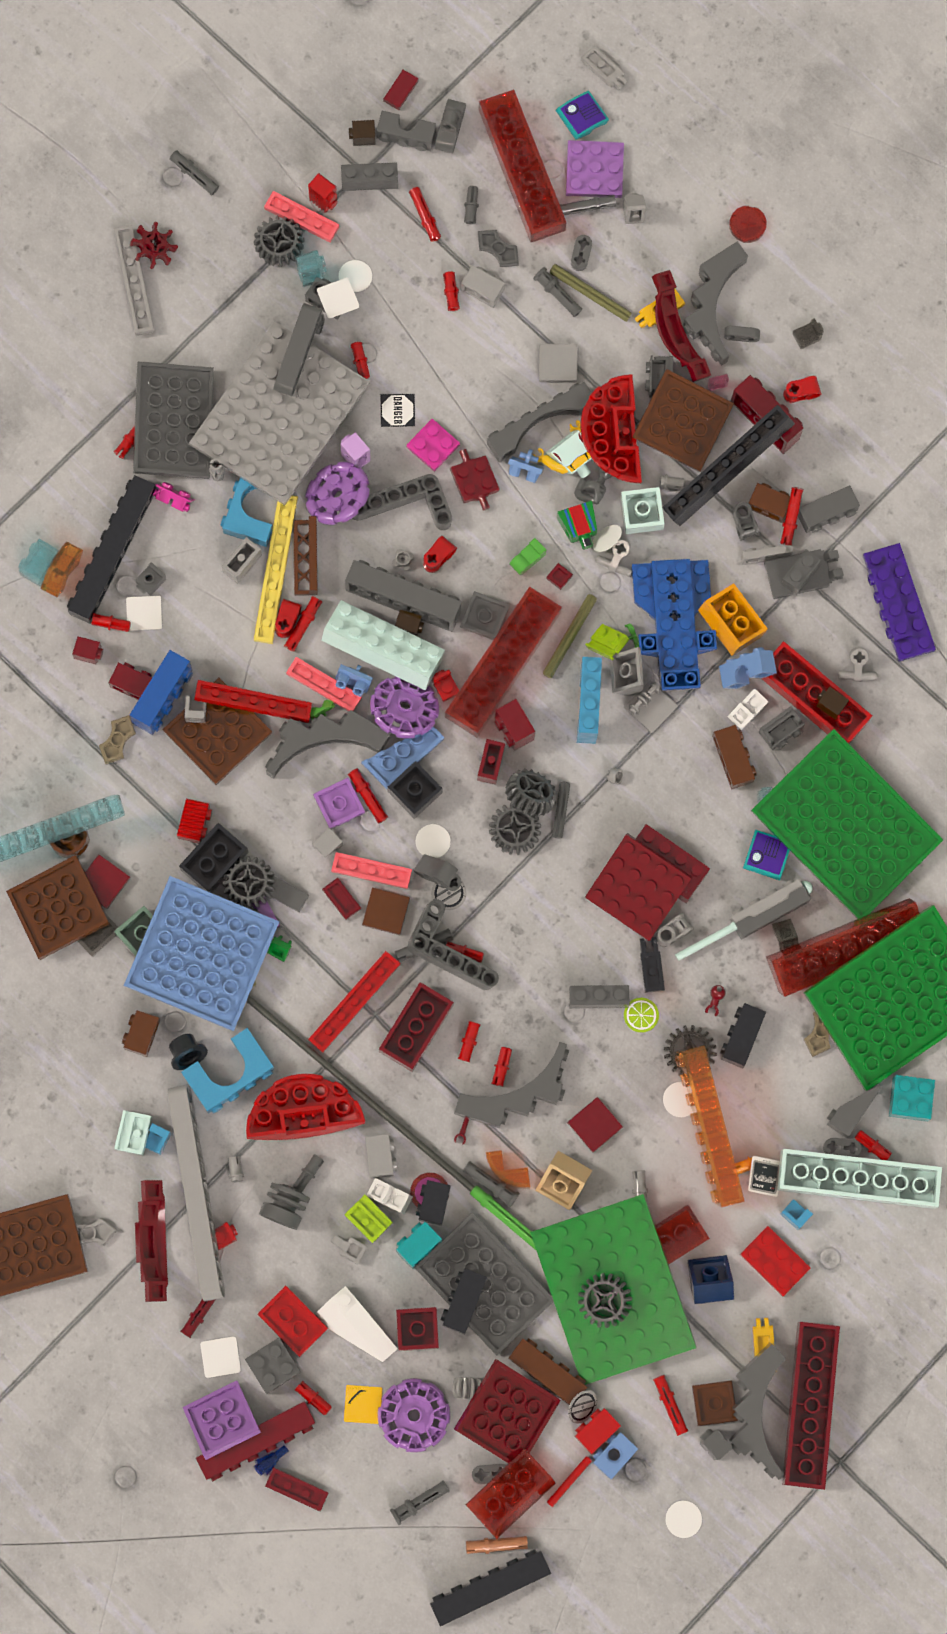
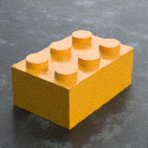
(732, 619)

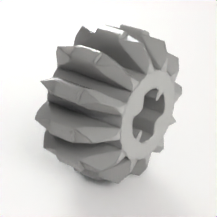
(465, 1387)

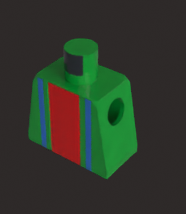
(579, 523)

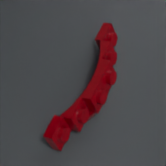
(671, 328)
(151, 1241)

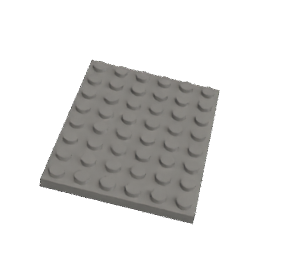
(273, 435)

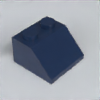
(711, 1279)

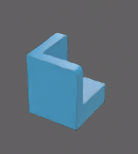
(157, 1139)
(796, 1214)

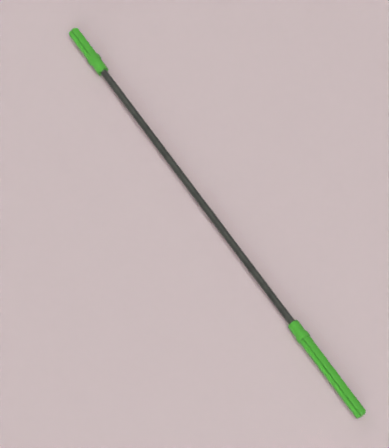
(475, 1191)

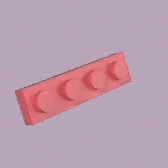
(302, 216)
(323, 684)
(371, 870)

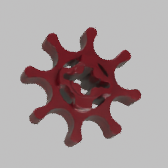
(147, 246)

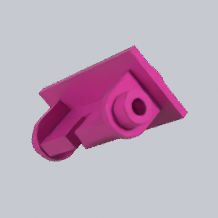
(167, 492)

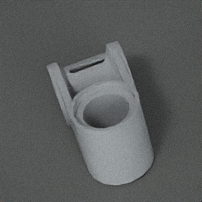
(676, 928)

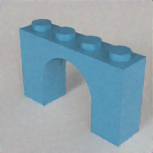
(239, 524)
(589, 700)
(214, 1095)

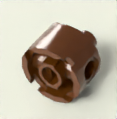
(72, 845)

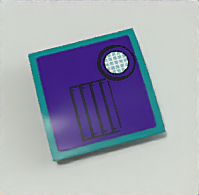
(582, 115)
(766, 855)

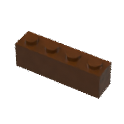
(546, 1371)

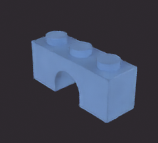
(737, 671)

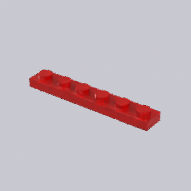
(252, 701)
(354, 1001)

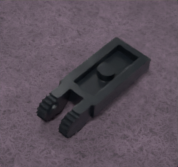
(651, 967)

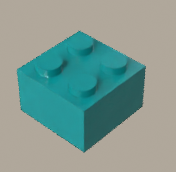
(911, 1098)
(418, 1244)

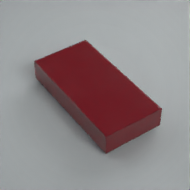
(400, 89)
(341, 898)

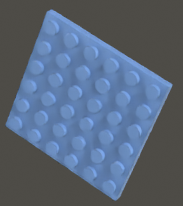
(201, 953)

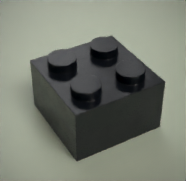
(414, 789)

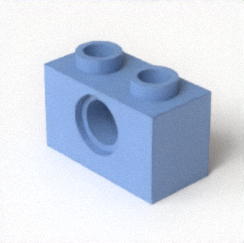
(626, 1451)

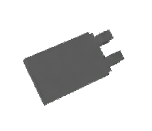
(777, 569)

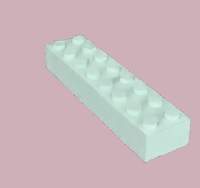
(859, 1178)

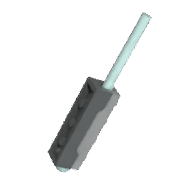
(759, 913)

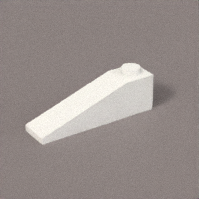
(352, 1322)

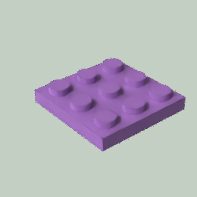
(594, 168)
(221, 1420)

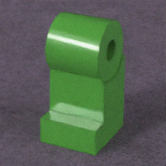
(528, 557)

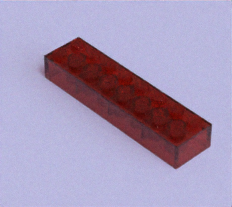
(522, 166)
(503, 662)
(823, 954)

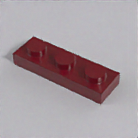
(296, 1489)

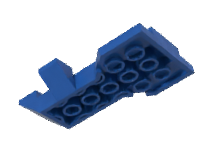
(674, 642)

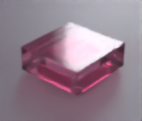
(718, 382)

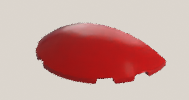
(608, 429)
(302, 1109)

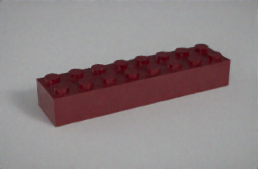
(811, 1405)

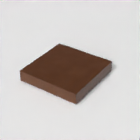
(386, 911)
(714, 1403)

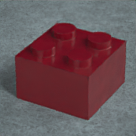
(514, 724)
(417, 1329)

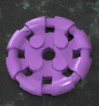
(332, 485)
(396, 713)
(409, 1427)

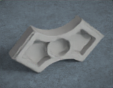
(97, 1232)

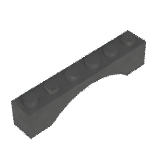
(505, 442)

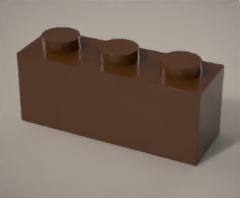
(734, 756)

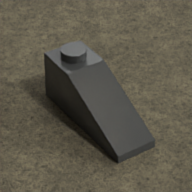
(848, 1115)

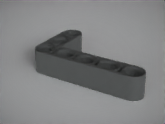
(307, 325)
(406, 498)
(446, 952)

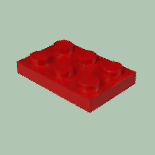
(775, 1261)
(292, 1321)

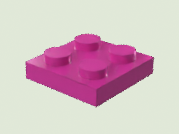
(433, 445)

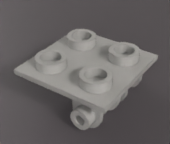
(651, 706)

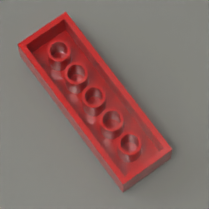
(801, 685)

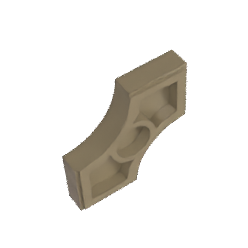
(113, 747)
(818, 1039)

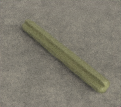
(590, 292)
(569, 636)

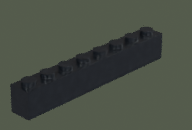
(728, 465)
(112, 549)

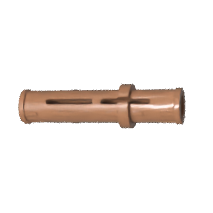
(501, 1544)

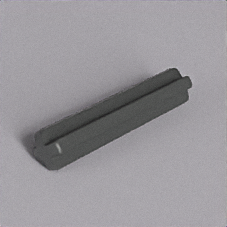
(561, 809)

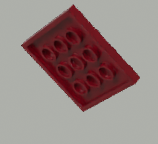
(638, 887)
(506, 1413)

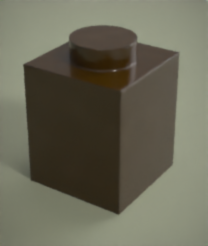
(362, 132)
(409, 622)
(831, 702)

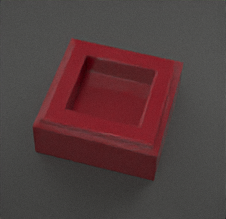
(559, 576)

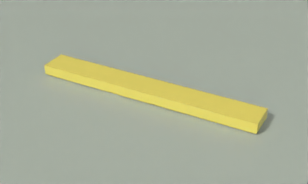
(275, 571)

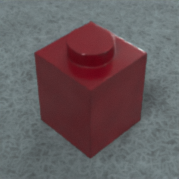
(87, 650)

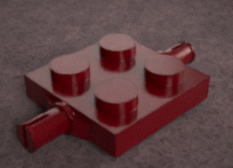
(474, 479)

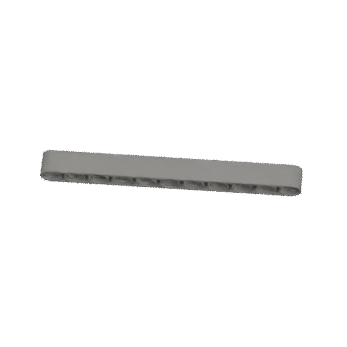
(196, 1193)

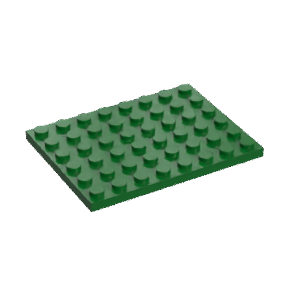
(847, 825)
(888, 999)
(624, 1243)

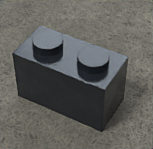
(434, 1202)

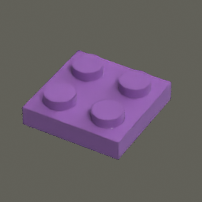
(339, 803)

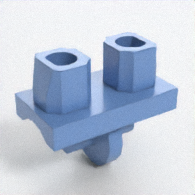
(517, 464)
(354, 678)

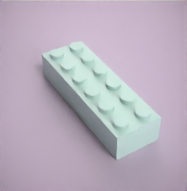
(383, 645)

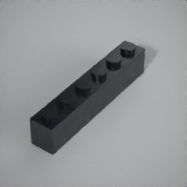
(490, 1588)

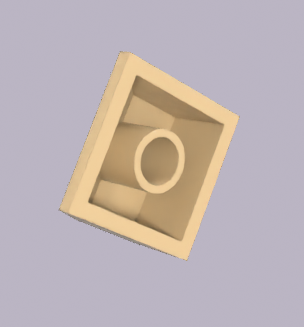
(563, 1180)

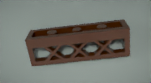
(312, 571)

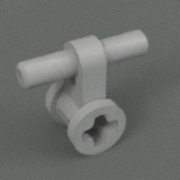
(614, 564)
(857, 674)

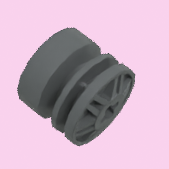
(284, 1205)

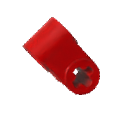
(805, 389)
(440, 552)
(287, 615)

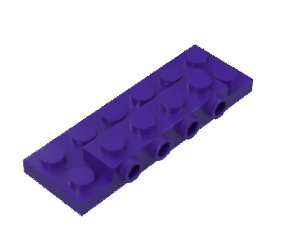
(898, 602)

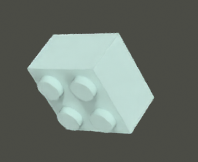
(642, 510)

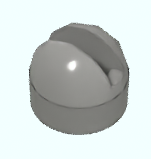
(615, 776)

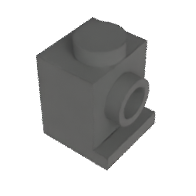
(150, 586)

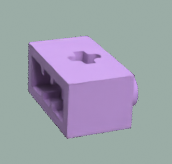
(355, 450)

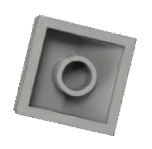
(627, 672)

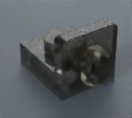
(808, 334)
(785, 934)

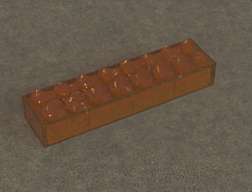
(710, 1126)

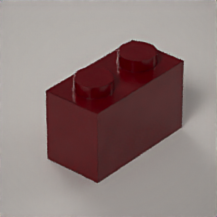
(129, 681)
(491, 761)

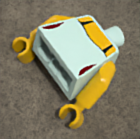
(568, 454)

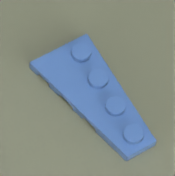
(396, 759)

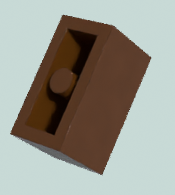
(769, 502)
(141, 1033)

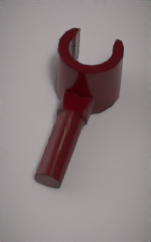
(463, 1130)

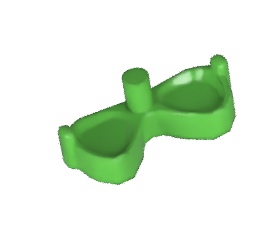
(633, 634)
(326, 706)

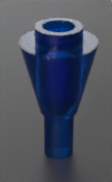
(266, 1463)

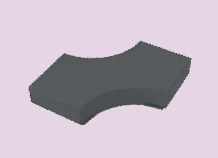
(505, 254)

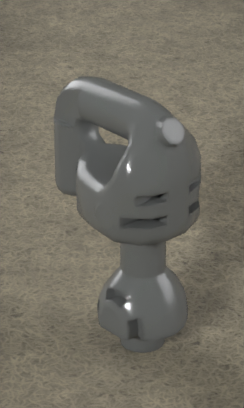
(594, 487)

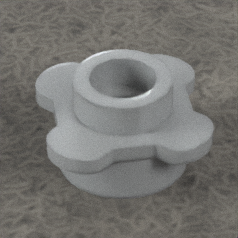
(403, 554)

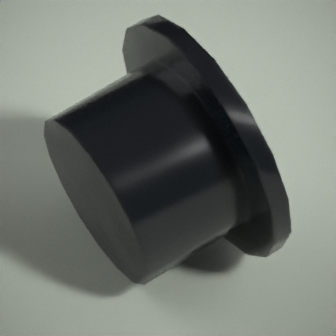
(186, 1051)

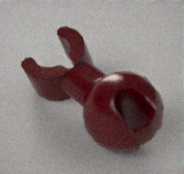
(716, 997)

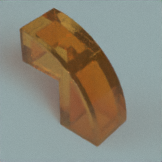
(61, 567)
(515, 1178)

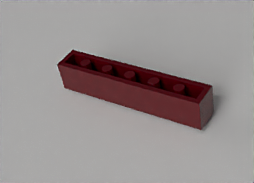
(273, 1431)

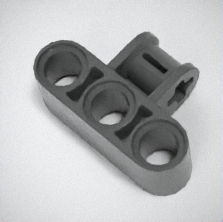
(450, 126)
(439, 872)

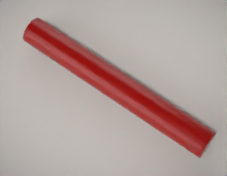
(569, 1481)

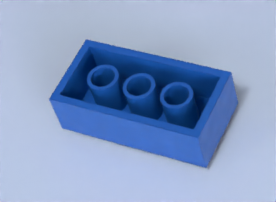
(161, 692)

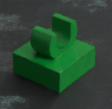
(279, 948)

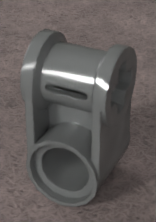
(745, 525)

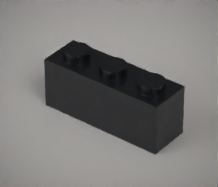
(742, 1035)
(463, 1301)

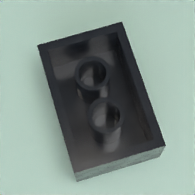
(213, 858)

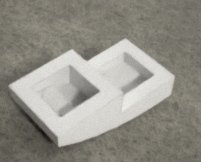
(748, 709)
(389, 1196)

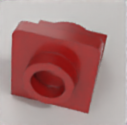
(445, 685)
(225, 1235)

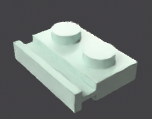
(133, 1132)

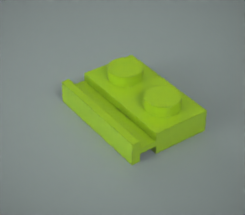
(607, 641)
(368, 1219)

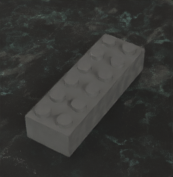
(404, 595)

